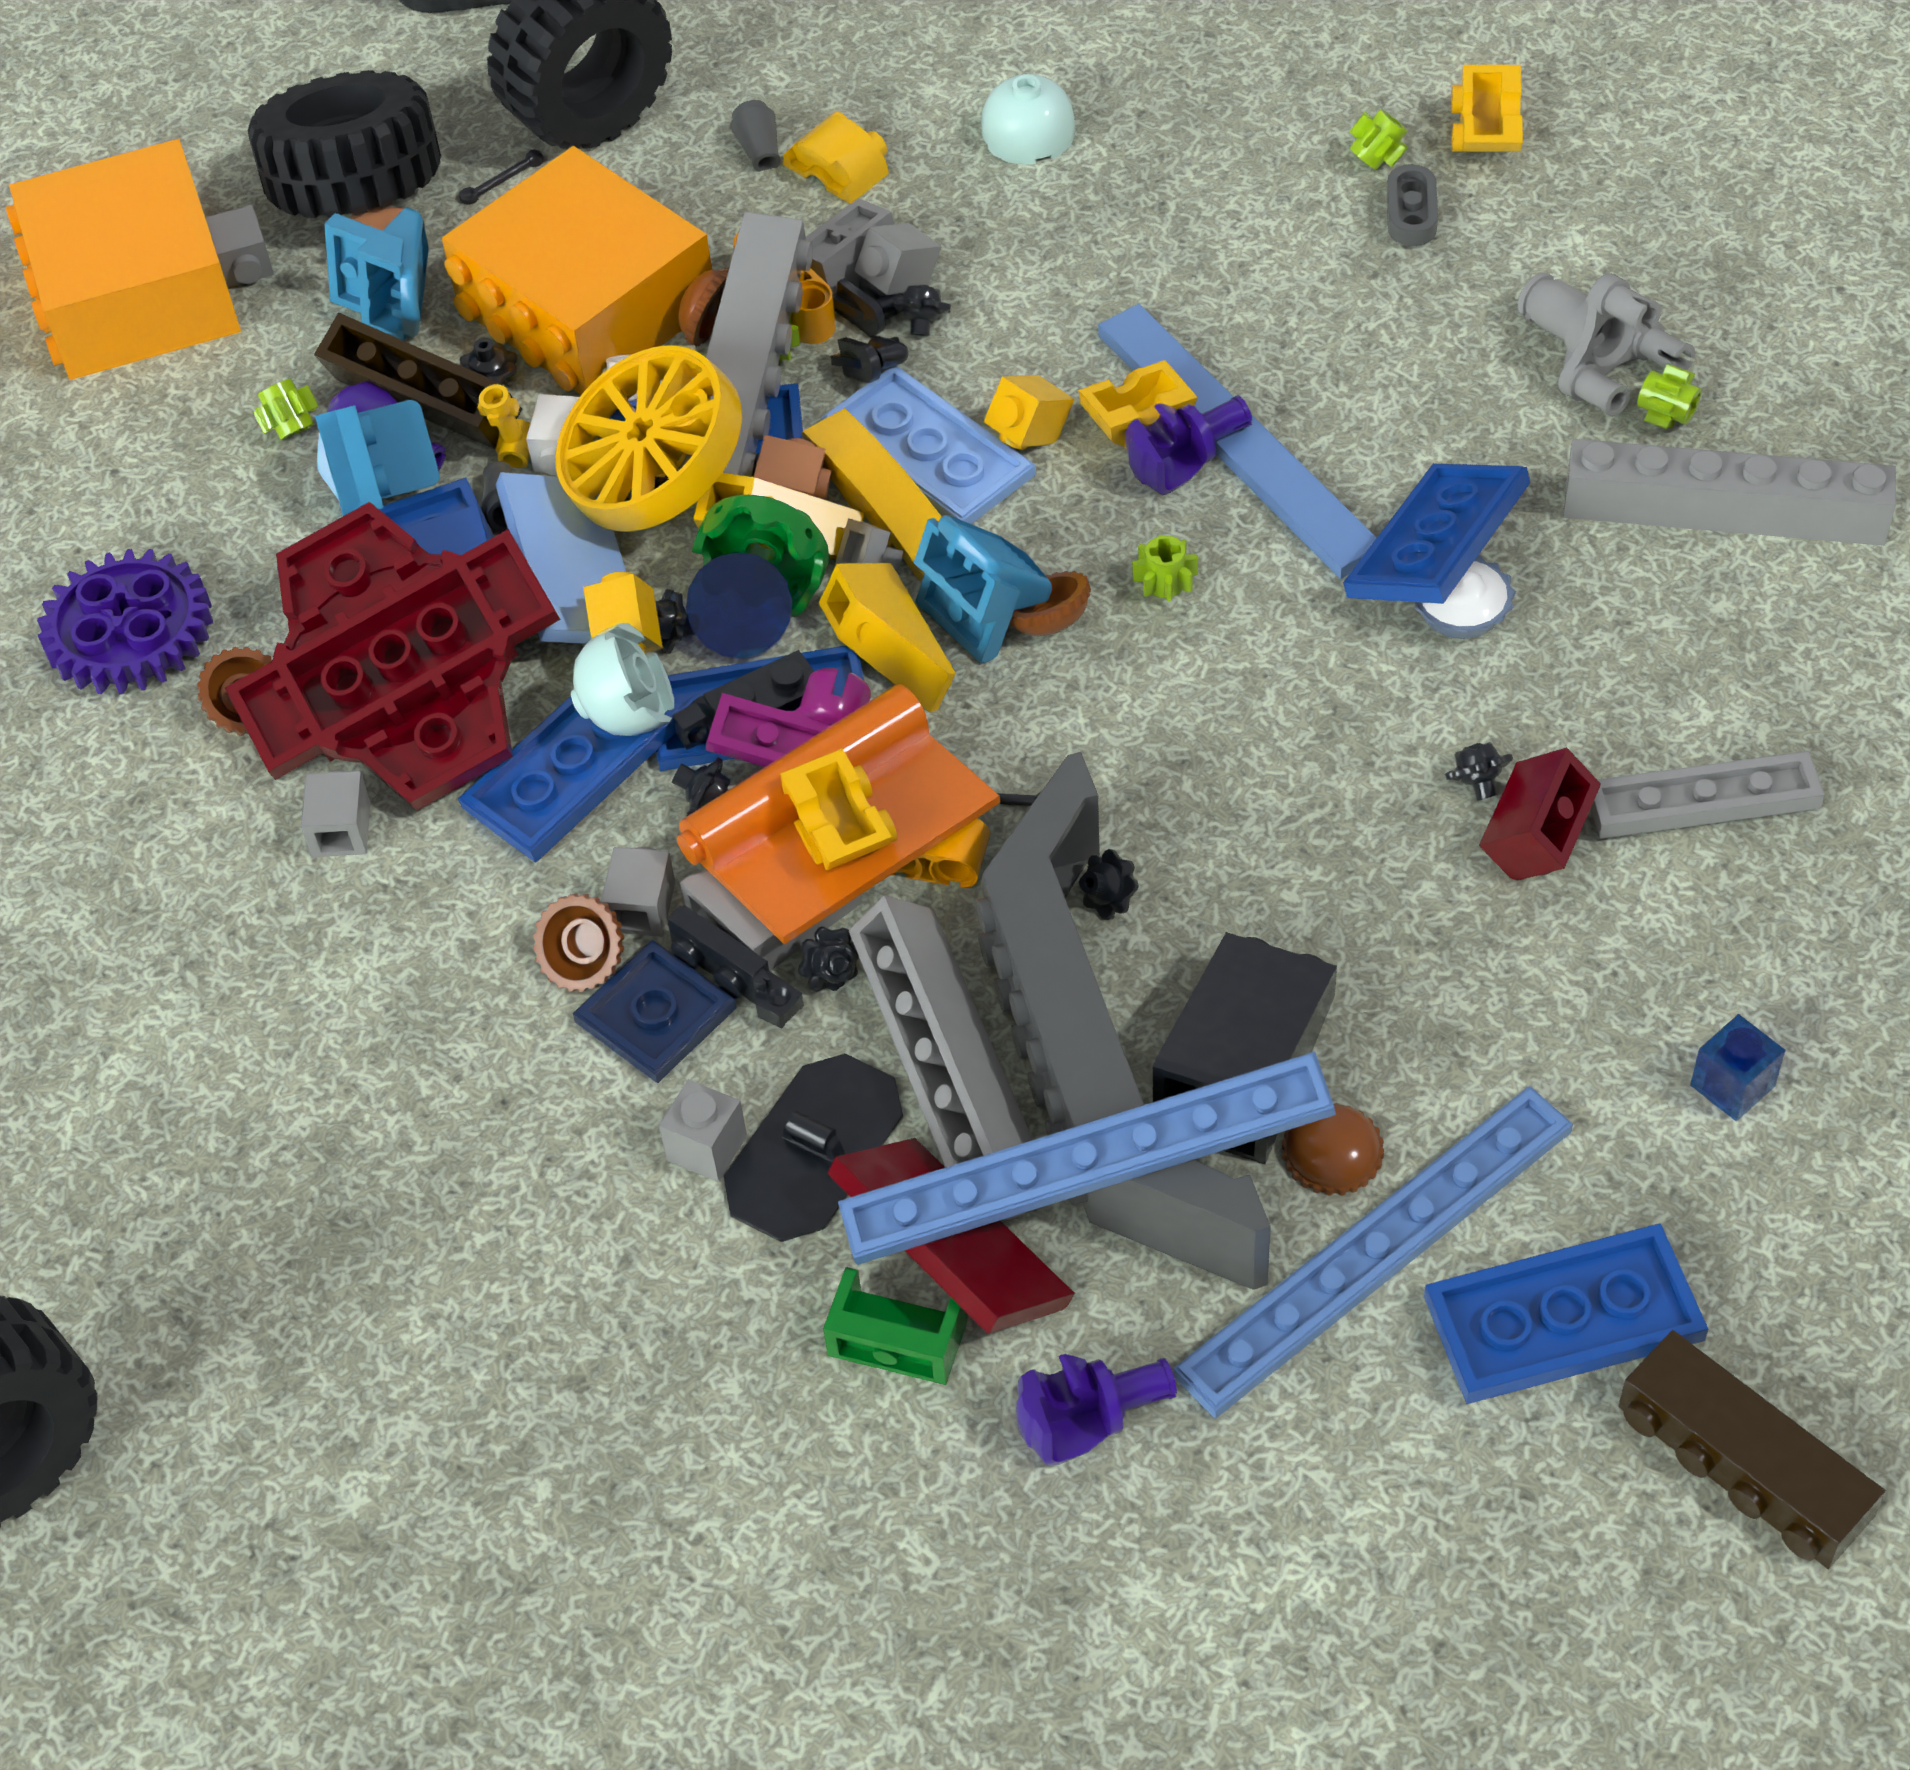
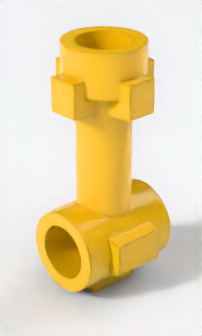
(501, 412)

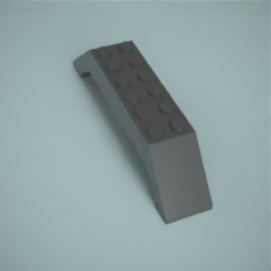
(1075, 1047)

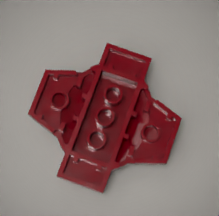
(393, 656)

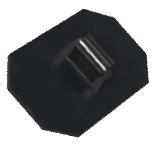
(824, 1113)

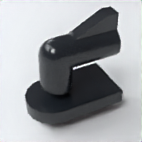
(864, 306)
(866, 360)

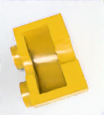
(1487, 109)
(840, 156)
(1142, 389)
(834, 810)

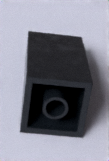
(1245, 1015)

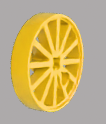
(652, 441)

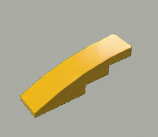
(873, 482)

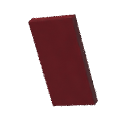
(980, 1268)

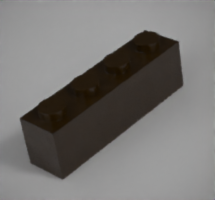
(442, 388)
(1750, 1450)

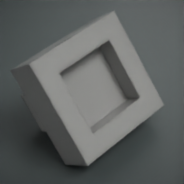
(867, 545)

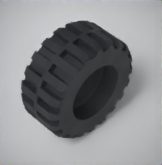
(602, 90)
(344, 143)
(43, 1406)

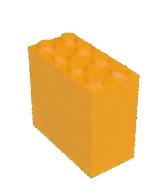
(120, 260)
(575, 268)

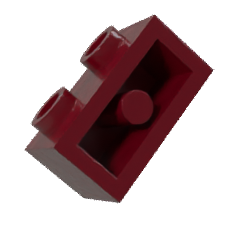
(1540, 814)

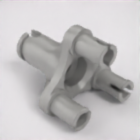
(1600, 334)

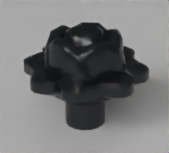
(921, 306)
(490, 360)
(672, 619)
(1479, 767)
(701, 785)
(1108, 884)
(828, 959)

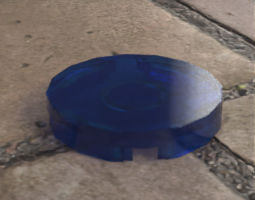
(739, 605)

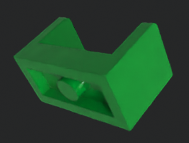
(892, 1332)

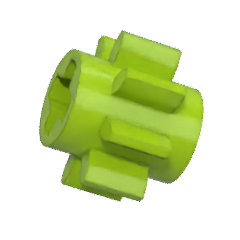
(1378, 139)
(1669, 397)
(285, 409)
(1165, 567)

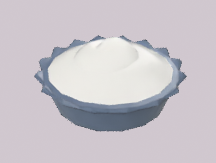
(1474, 605)

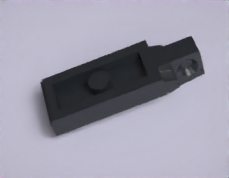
(774, 685)
(733, 966)

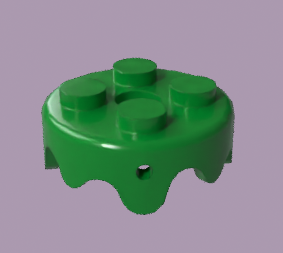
(795, 540)

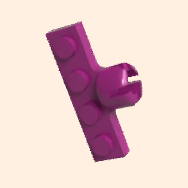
(767, 733)

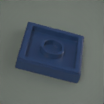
(654, 1011)

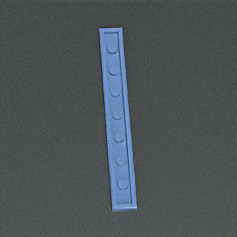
(1251, 451)
(1086, 1158)
(1371, 1252)

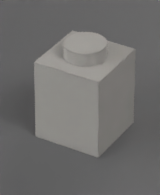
(240, 246)
(897, 257)
(335, 813)
(640, 889)
(703, 1130)

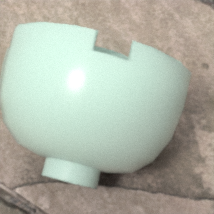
(1027, 119)
(620, 684)

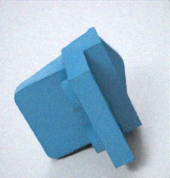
(379, 270)
(375, 453)
(975, 583)

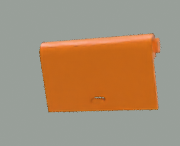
(751, 833)

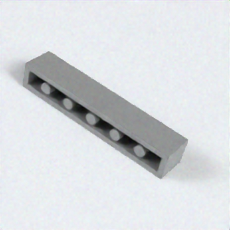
(754, 322)
(1730, 492)
(938, 1032)

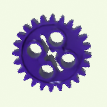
(125, 621)

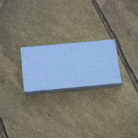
(938, 446)
(559, 546)

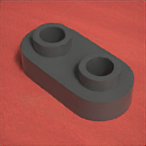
(1412, 205)

